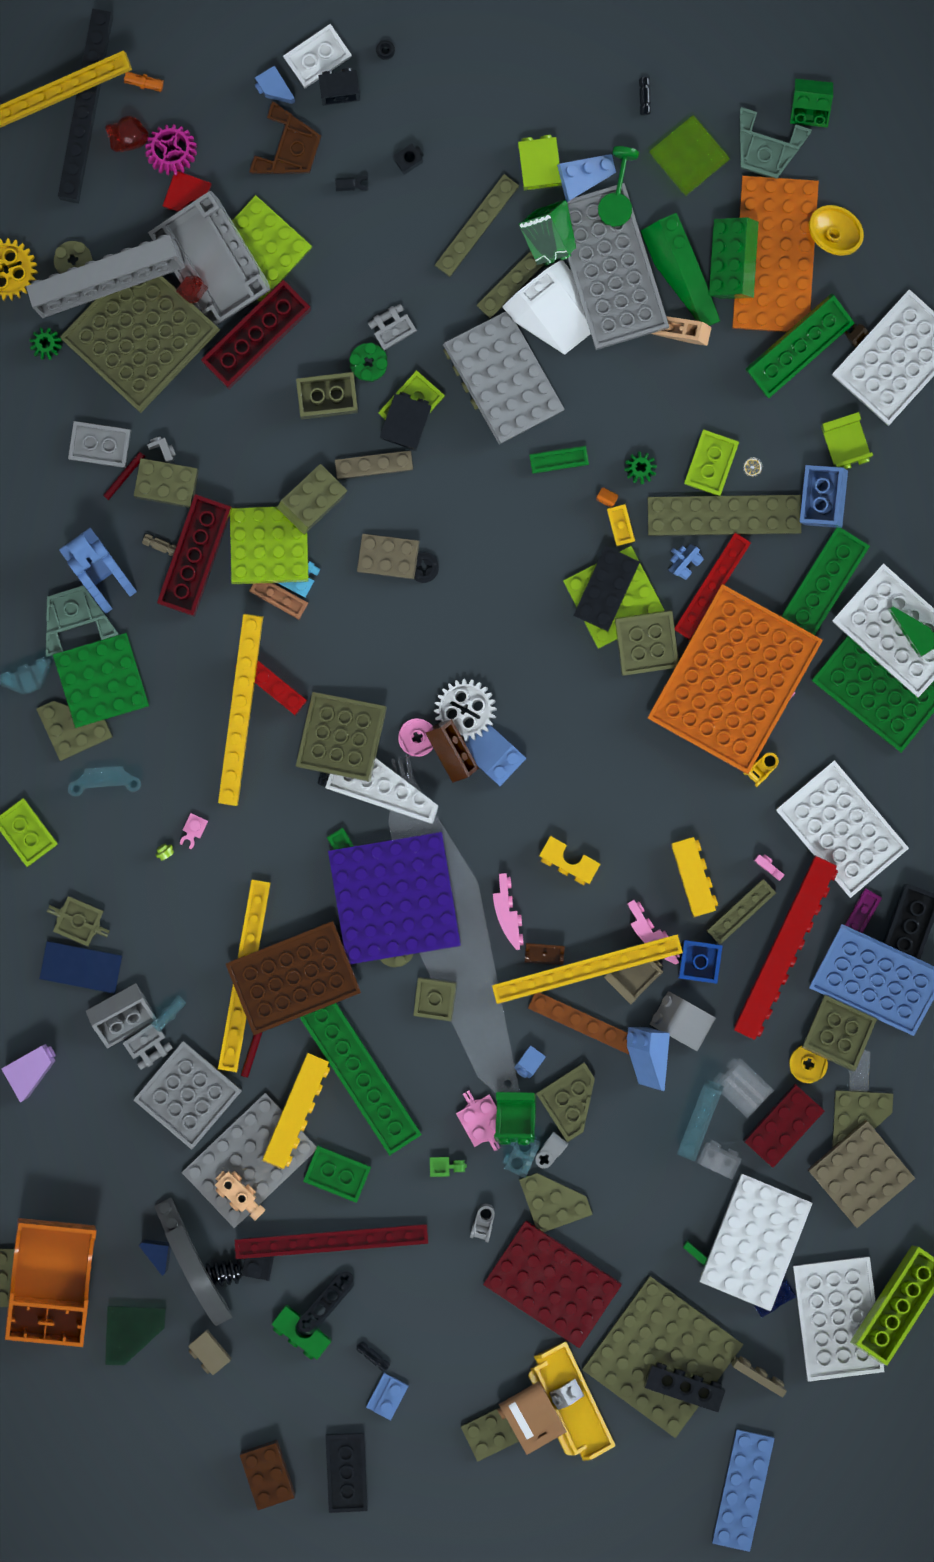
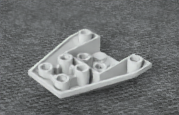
(551, 308)

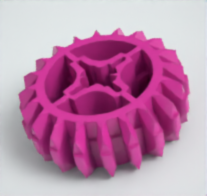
(158, 141)

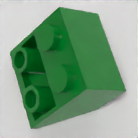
(811, 103)

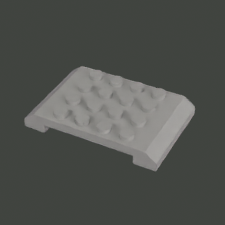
(216, 255)

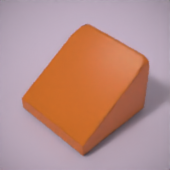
(607, 497)

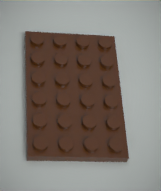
(293, 978)

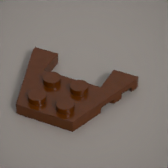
(296, 147)

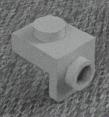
(167, 450)
(566, 1394)

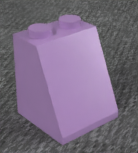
(29, 1070)

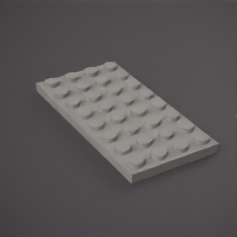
(613, 275)

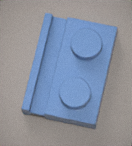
(387, 1396)

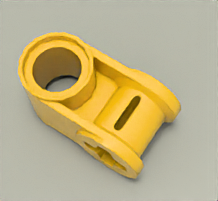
(761, 769)

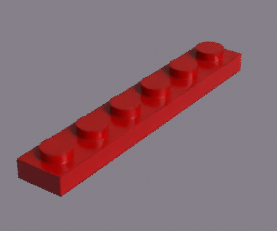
(718, 575)

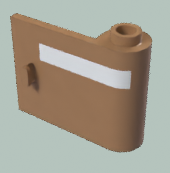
(530, 1416)

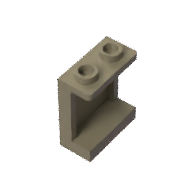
(634, 980)

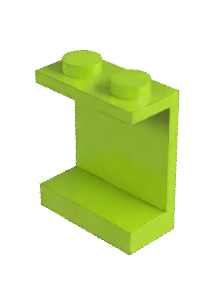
(539, 162)
(846, 441)

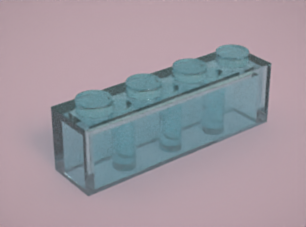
(700, 1120)

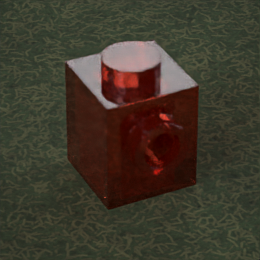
(192, 289)

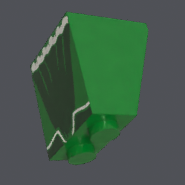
(549, 233)

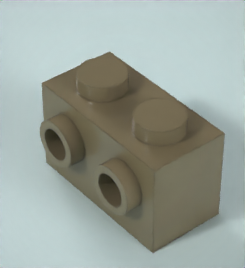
(209, 1352)

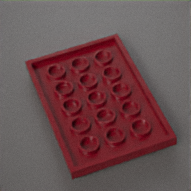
(552, 1284)

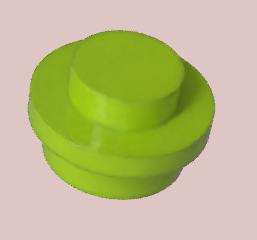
(164, 851)

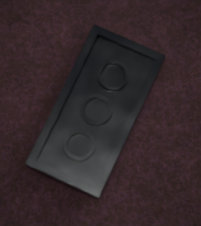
(606, 588)
(346, 1472)

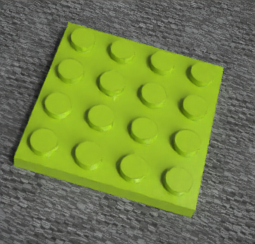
(271, 241)
(266, 547)
(638, 599)

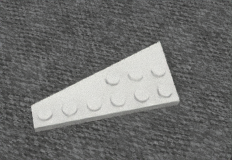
(387, 791)

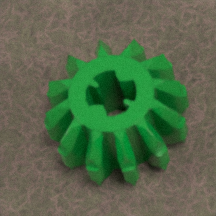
(40, 348)
(639, 474)

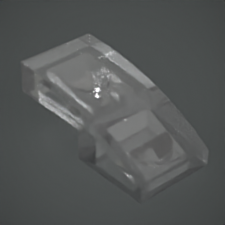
(860, 1078)

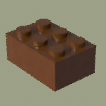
(267, 1475)

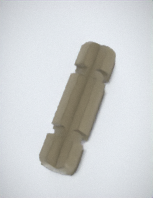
(159, 544)

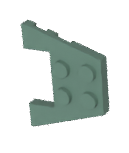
(763, 153)
(72, 610)

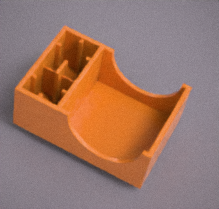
(50, 1282)

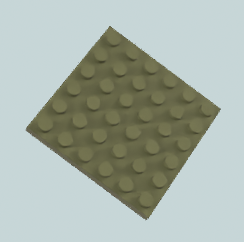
(140, 338)
(666, 1331)

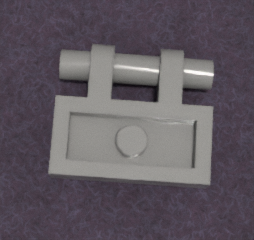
(394, 332)
(143, 1041)

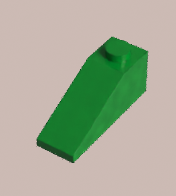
(917, 634)

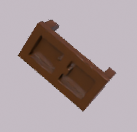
(544, 954)

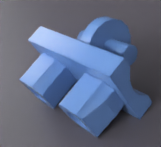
(682, 558)

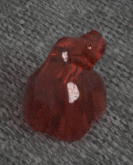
(127, 134)

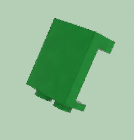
(515, 1118)

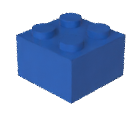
(700, 961)

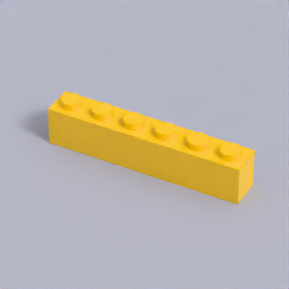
(295, 1111)

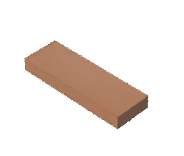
(280, 598)

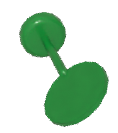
(616, 208)

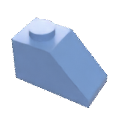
(273, 86)

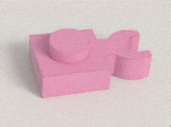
(194, 827)
(765, 862)

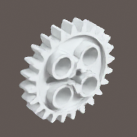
(473, 695)

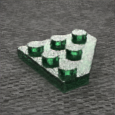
(130, 1331)

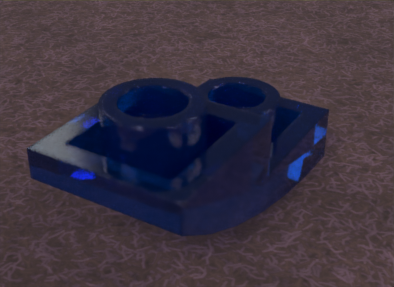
(784, 1295)

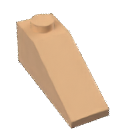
(686, 331)

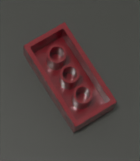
(783, 1125)

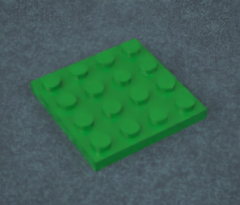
(100, 680)

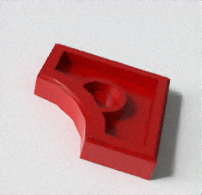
(184, 190)

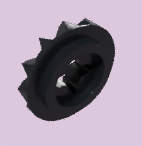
(431, 573)

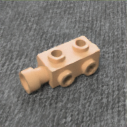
(235, 1191)

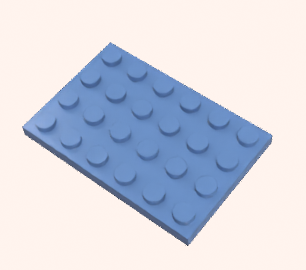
(876, 979)

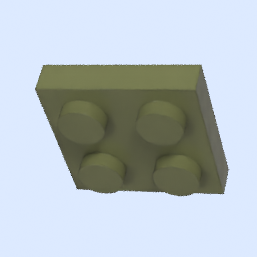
(435, 999)

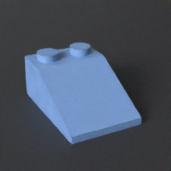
(495, 755)
(649, 1055)

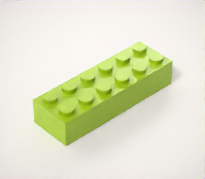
(897, 1307)

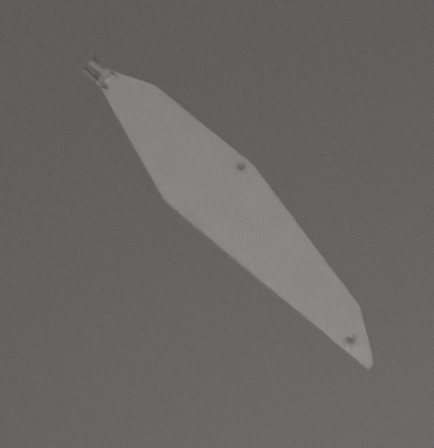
(476, 1014)

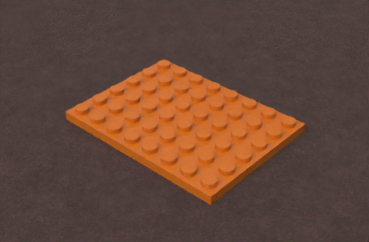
(735, 679)

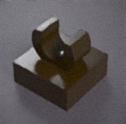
(857, 335)

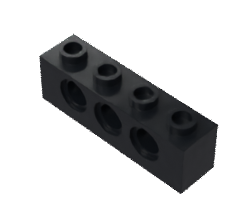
(711, 1401)

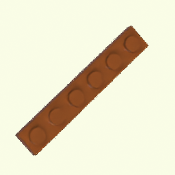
(579, 1021)

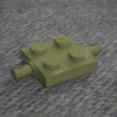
(78, 921)

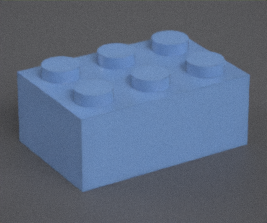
(823, 496)

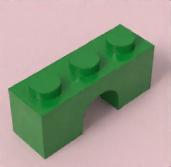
(312, 1345)

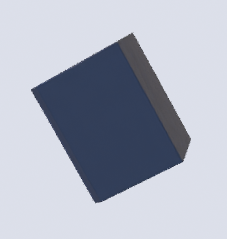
(158, 1253)

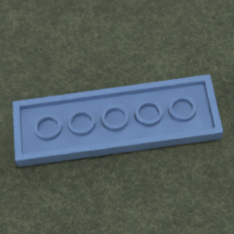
(743, 1490)

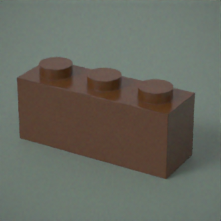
(452, 750)

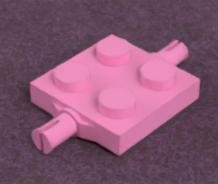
(479, 1120)

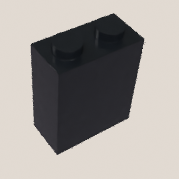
(406, 421)

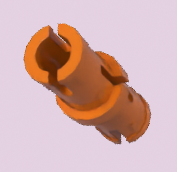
(143, 81)

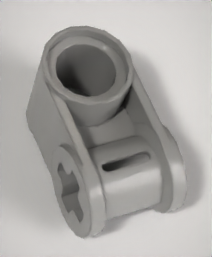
(553, 1148)
(483, 1224)

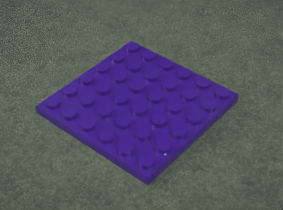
(394, 898)

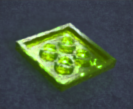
(689, 155)

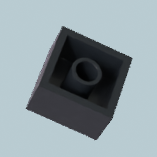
(339, 87)

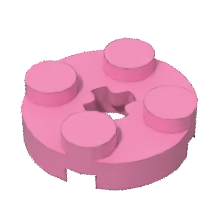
(407, 733)

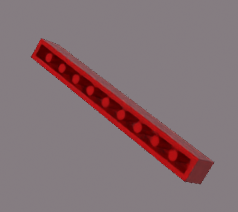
(785, 947)

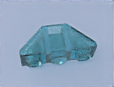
(27, 678)

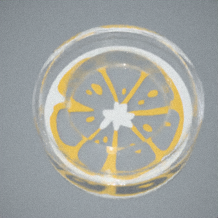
(752, 467)

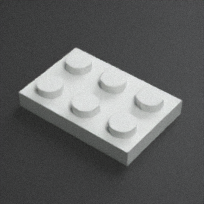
(317, 54)

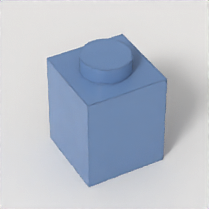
(529, 1062)

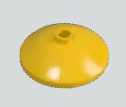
(836, 230)

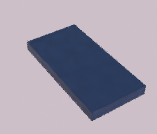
(81, 967)

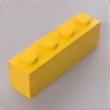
(693, 877)

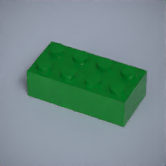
(733, 258)

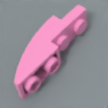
(508, 919)
(643, 928)

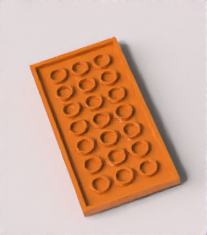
(783, 252)

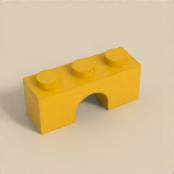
(553, 854)

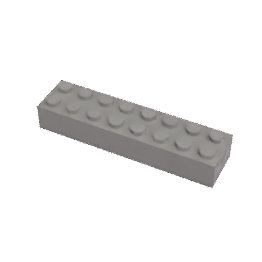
(105, 276)

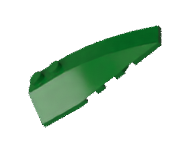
(679, 267)

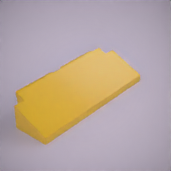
(582, 1419)

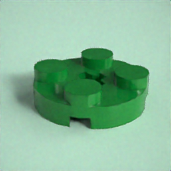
(368, 351)

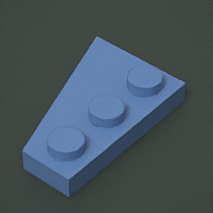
(584, 174)

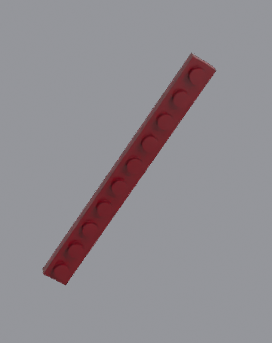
(331, 1241)

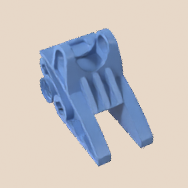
(93, 564)

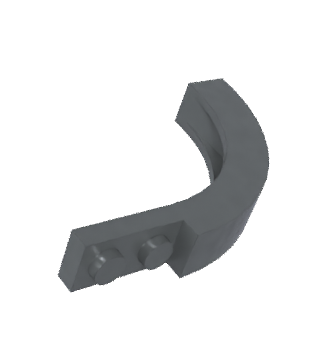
(191, 1264)

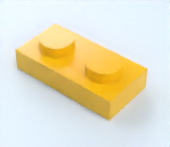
(620, 525)

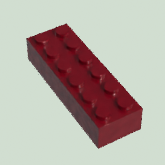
(256, 334)
(194, 555)

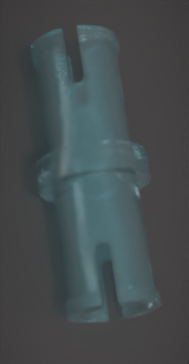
(169, 1013)

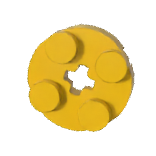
(798, 1069)

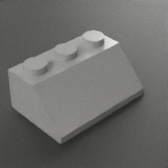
(121, 1015)

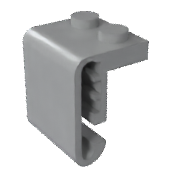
(682, 1021)

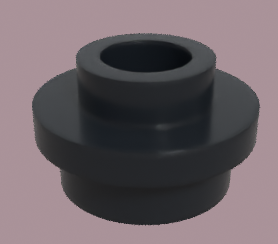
(385, 44)

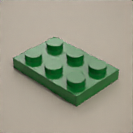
(337, 1174)

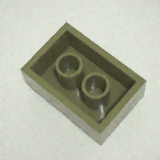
(327, 395)
(166, 483)
(312, 499)

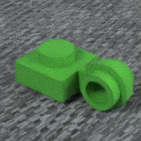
(441, 1166)

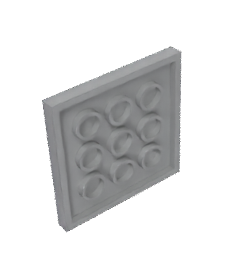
(187, 1095)

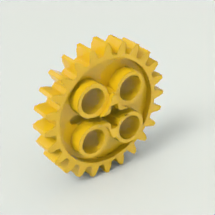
(13, 285)

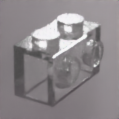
(718, 1159)

